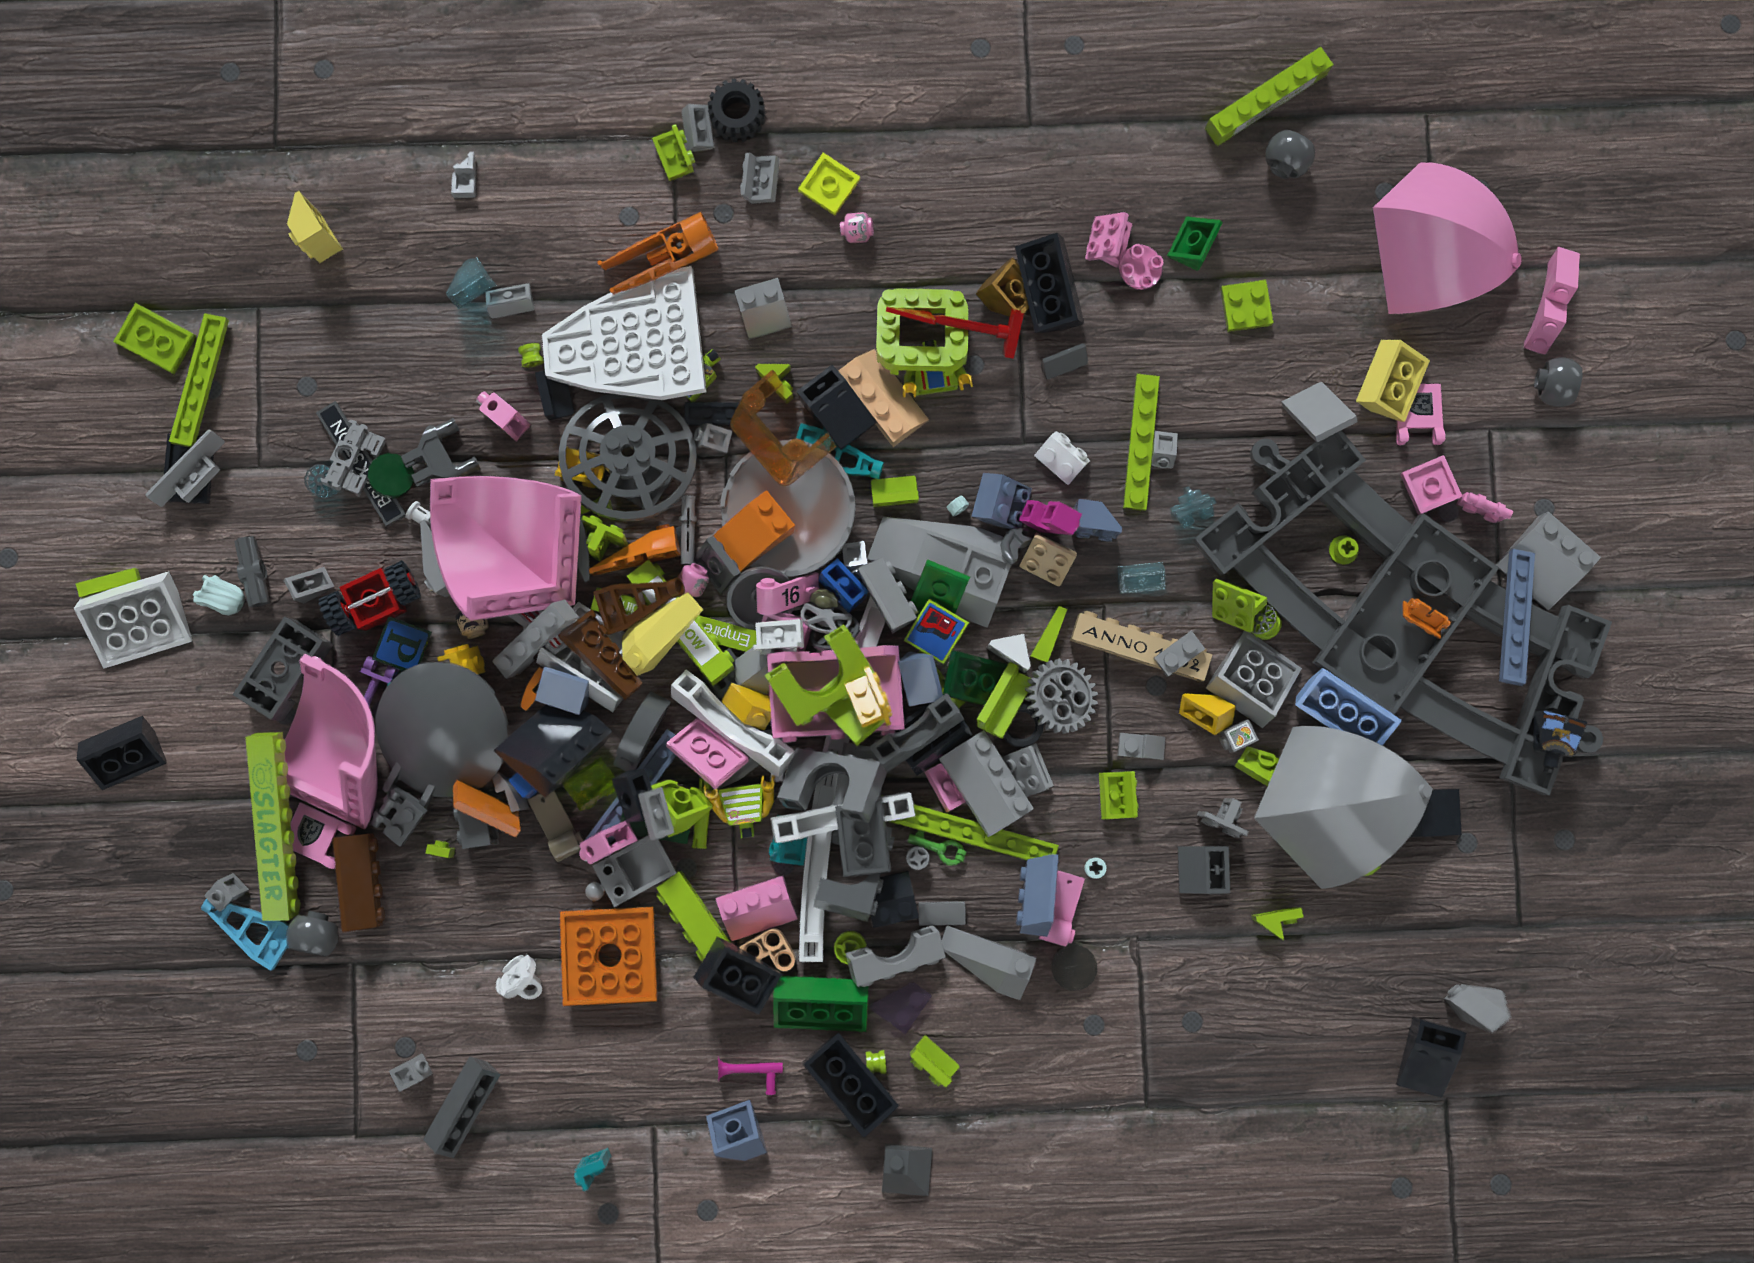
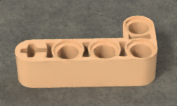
(773, 951)

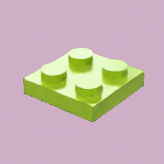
(1246, 305)

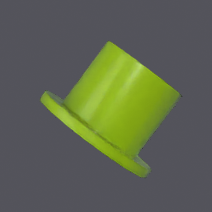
(1343, 549)

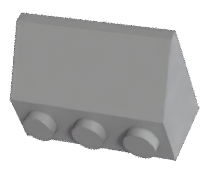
(888, 594)

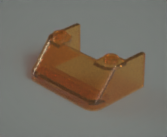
(781, 462)

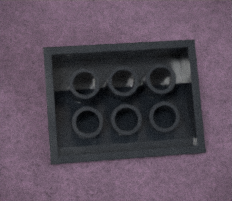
(552, 746)

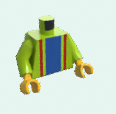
(934, 381)

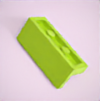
(1004, 702)

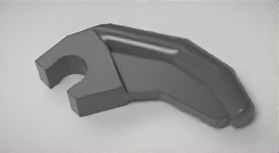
(1012, 541)

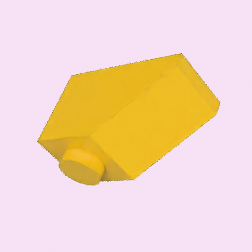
(748, 705)
(1207, 711)

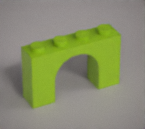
(804, 703)

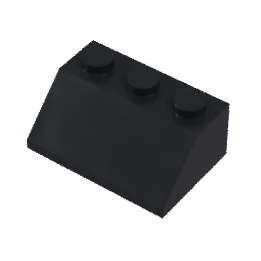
(942, 745)
(121, 753)

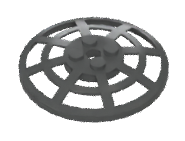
(627, 467)

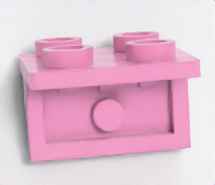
(1109, 238)

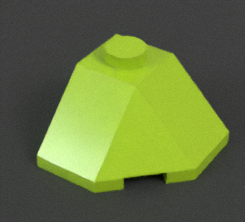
(684, 805)

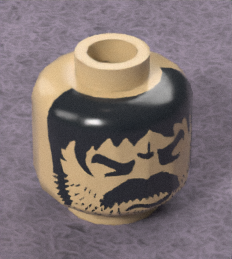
(471, 628)

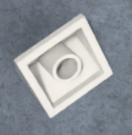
(1012, 650)

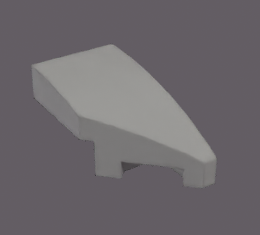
(464, 178)
(515, 800)

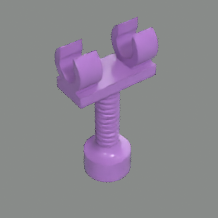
(368, 668)

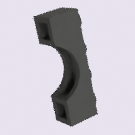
(899, 746)

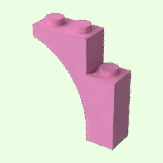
(1558, 290)

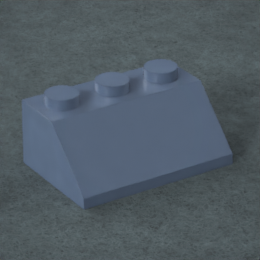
(1037, 895)

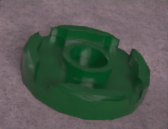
(390, 476)

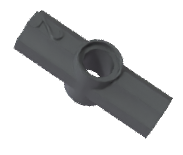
(252, 571)

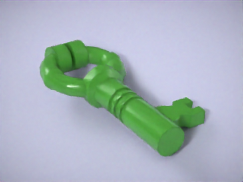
(919, 840)

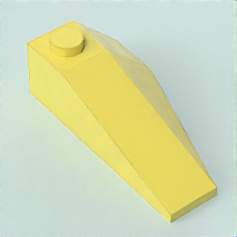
(656, 633)

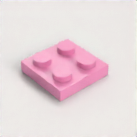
(1431, 485)

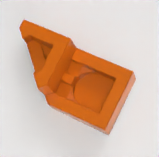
(529, 694)

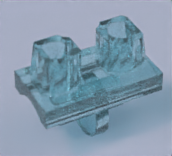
(1202, 503)

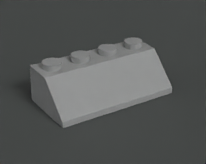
(986, 783)

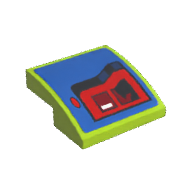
(936, 631)

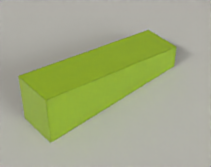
(107, 582)
(1046, 642)

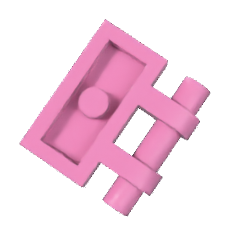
(1479, 504)

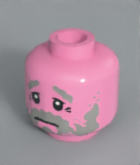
(857, 227)
(694, 579)

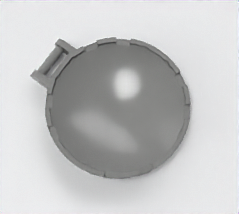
(817, 503)

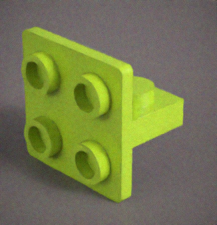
(601, 536)
(1236, 605)

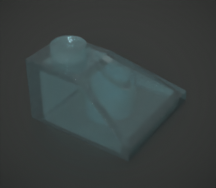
(469, 283)

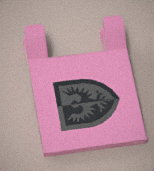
(1424, 414)
(315, 833)

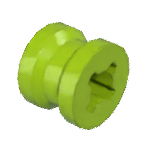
(531, 355)
(876, 1061)

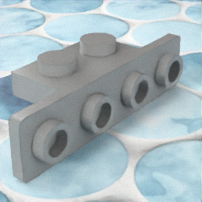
(189, 473)

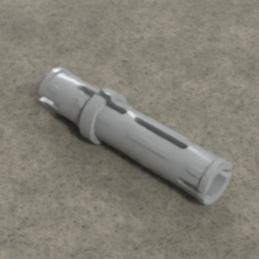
(688, 502)

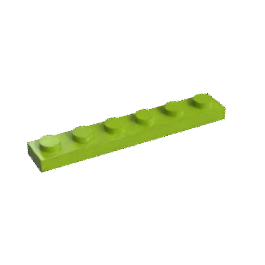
(199, 380)
(1141, 442)

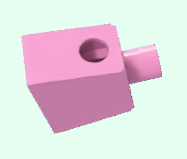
(503, 415)
(597, 846)

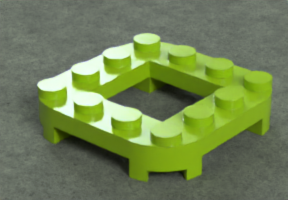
(921, 358)

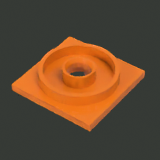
(586, 977)

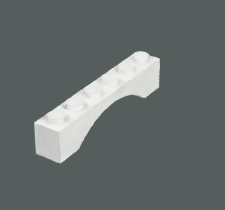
(701, 702)
(824, 819)

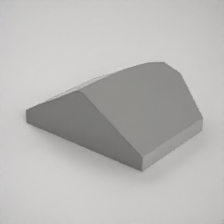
(751, 671)

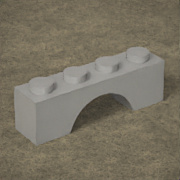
(546, 626)
(923, 948)

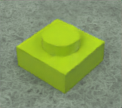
(440, 849)

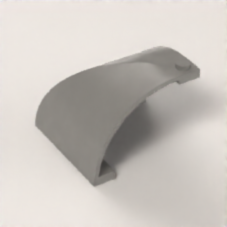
(1340, 803)

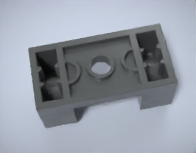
(262, 686)

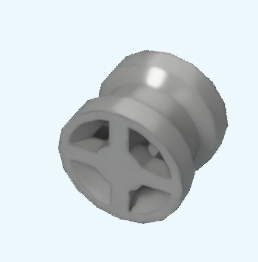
(920, 858)

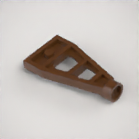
(613, 610)

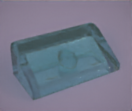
(1141, 577)

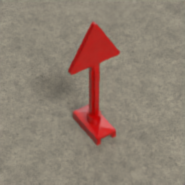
(1009, 333)

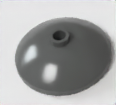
(743, 597)

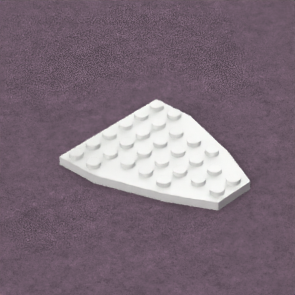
(632, 342)

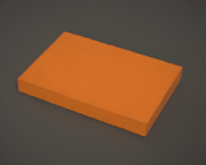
(485, 808)

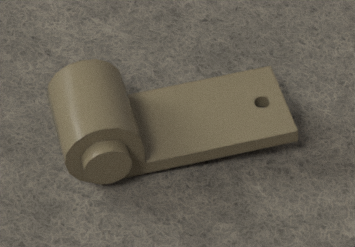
(556, 825)

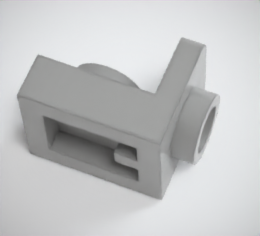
(712, 437)
(1164, 449)
(854, 557)
(225, 891)
(410, 1072)

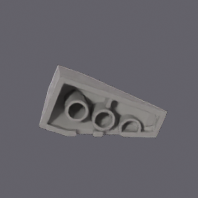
(994, 963)
(1479, 1006)

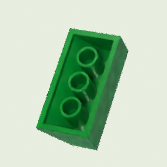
(820, 1004)

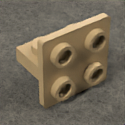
(1048, 559)

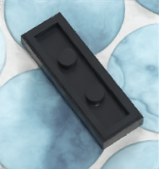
(709, 412)

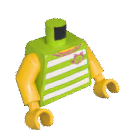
(743, 804)

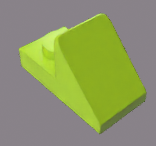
(781, 370)
(1272, 920)

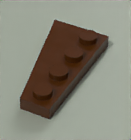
(594, 647)

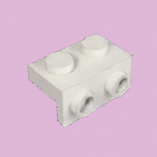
(1062, 457)
(779, 635)

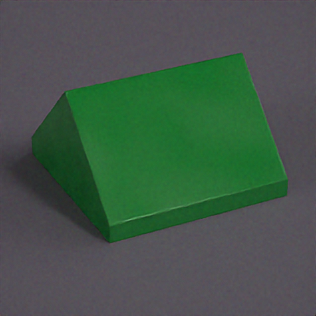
(1194, 241)

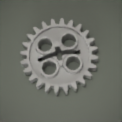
(1046, 707)

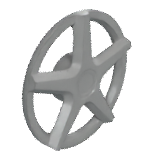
(825, 617)

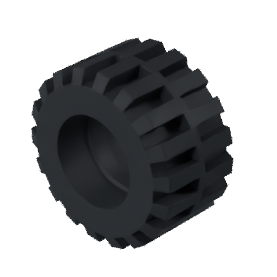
(736, 93)

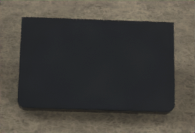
(554, 397)

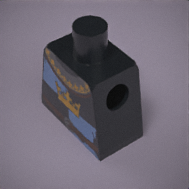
(1556, 736)

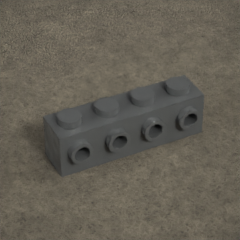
(461, 1107)

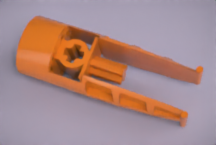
(695, 238)

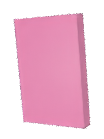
(707, 752)

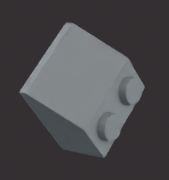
(763, 308)

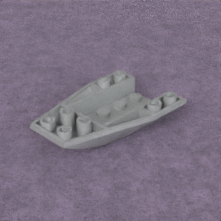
(958, 547)

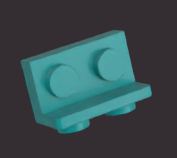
(789, 851)
(591, 1166)

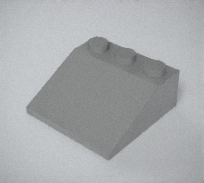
(1559, 559)
(1254, 678)

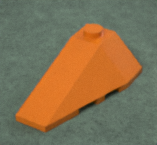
(653, 546)

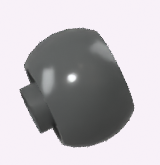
(1289, 154)
(1559, 382)
(312, 934)

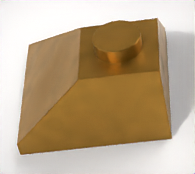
(1004, 290)

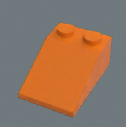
(755, 530)

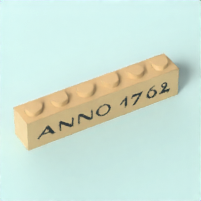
(1132, 644)

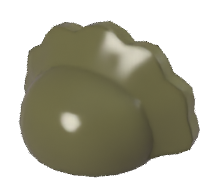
(824, 599)

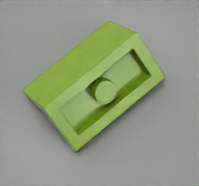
(894, 491)

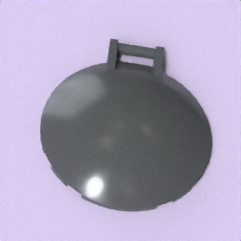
(439, 728)

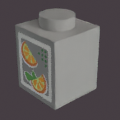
(1238, 736)

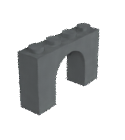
(810, 767)
(851, 900)

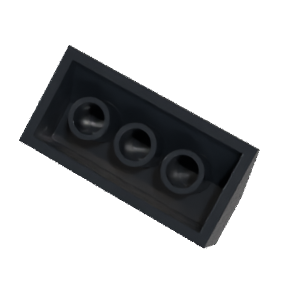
(1049, 284)
(850, 1084)

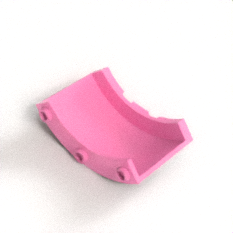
(815, 671)

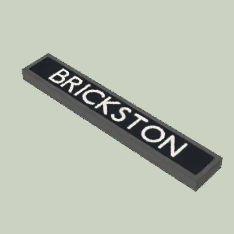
(337, 427)

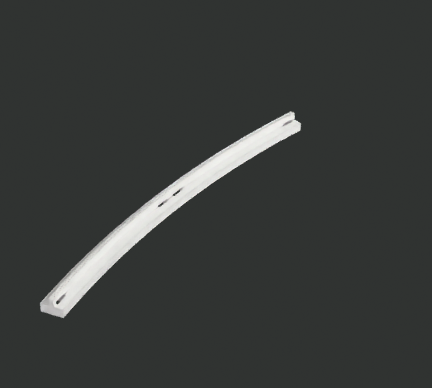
(819, 844)

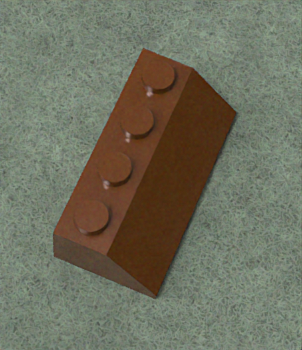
(358, 882)

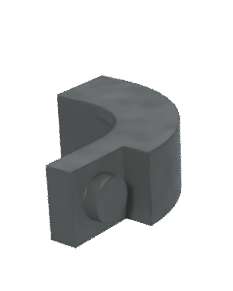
(640, 731)

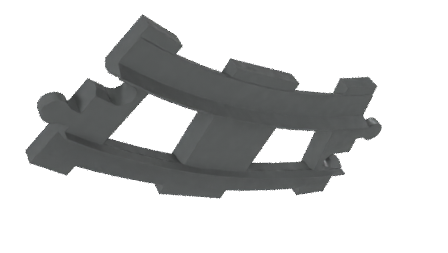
(1373, 642)

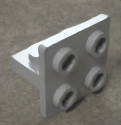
(1029, 770)
(1228, 812)

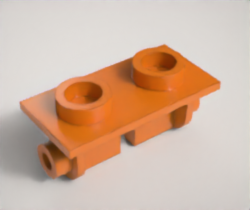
(1417, 613)

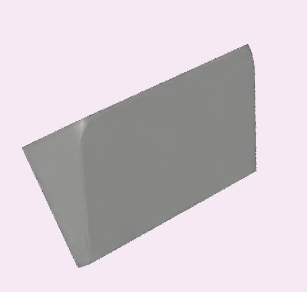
(697, 127)
(509, 301)
(942, 913)

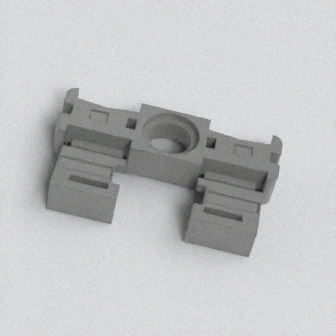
(337, 473)

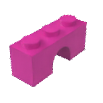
(1050, 518)

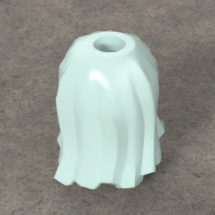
(219, 596)

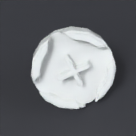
(517, 976)

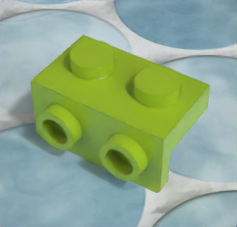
(673, 154)
(1118, 795)
(934, 1061)

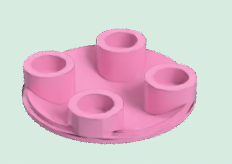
(1140, 267)

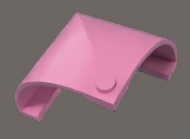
(1442, 240)
(505, 543)
(332, 745)

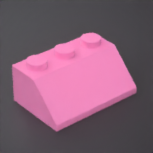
(756, 908)

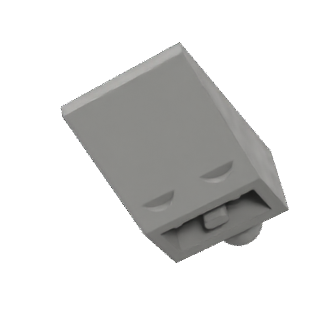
(633, 870)

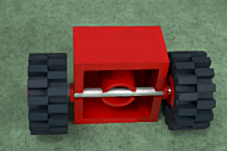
(370, 599)

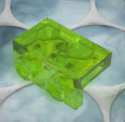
(590, 784)

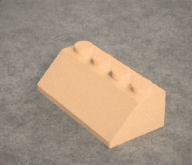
(883, 397)

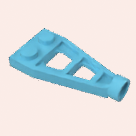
(273, 944)

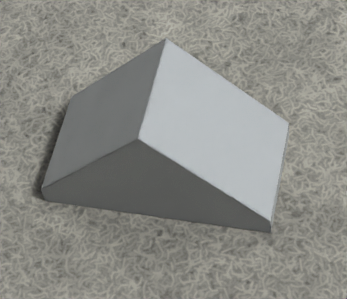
(309, 585)

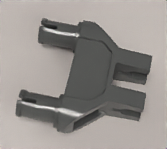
(435, 457)

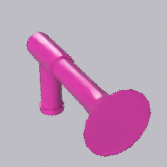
(768, 1068)

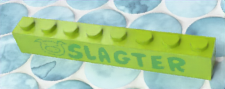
(272, 826)

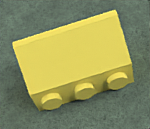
(311, 230)
(1393, 380)

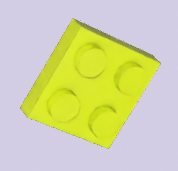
(829, 184)

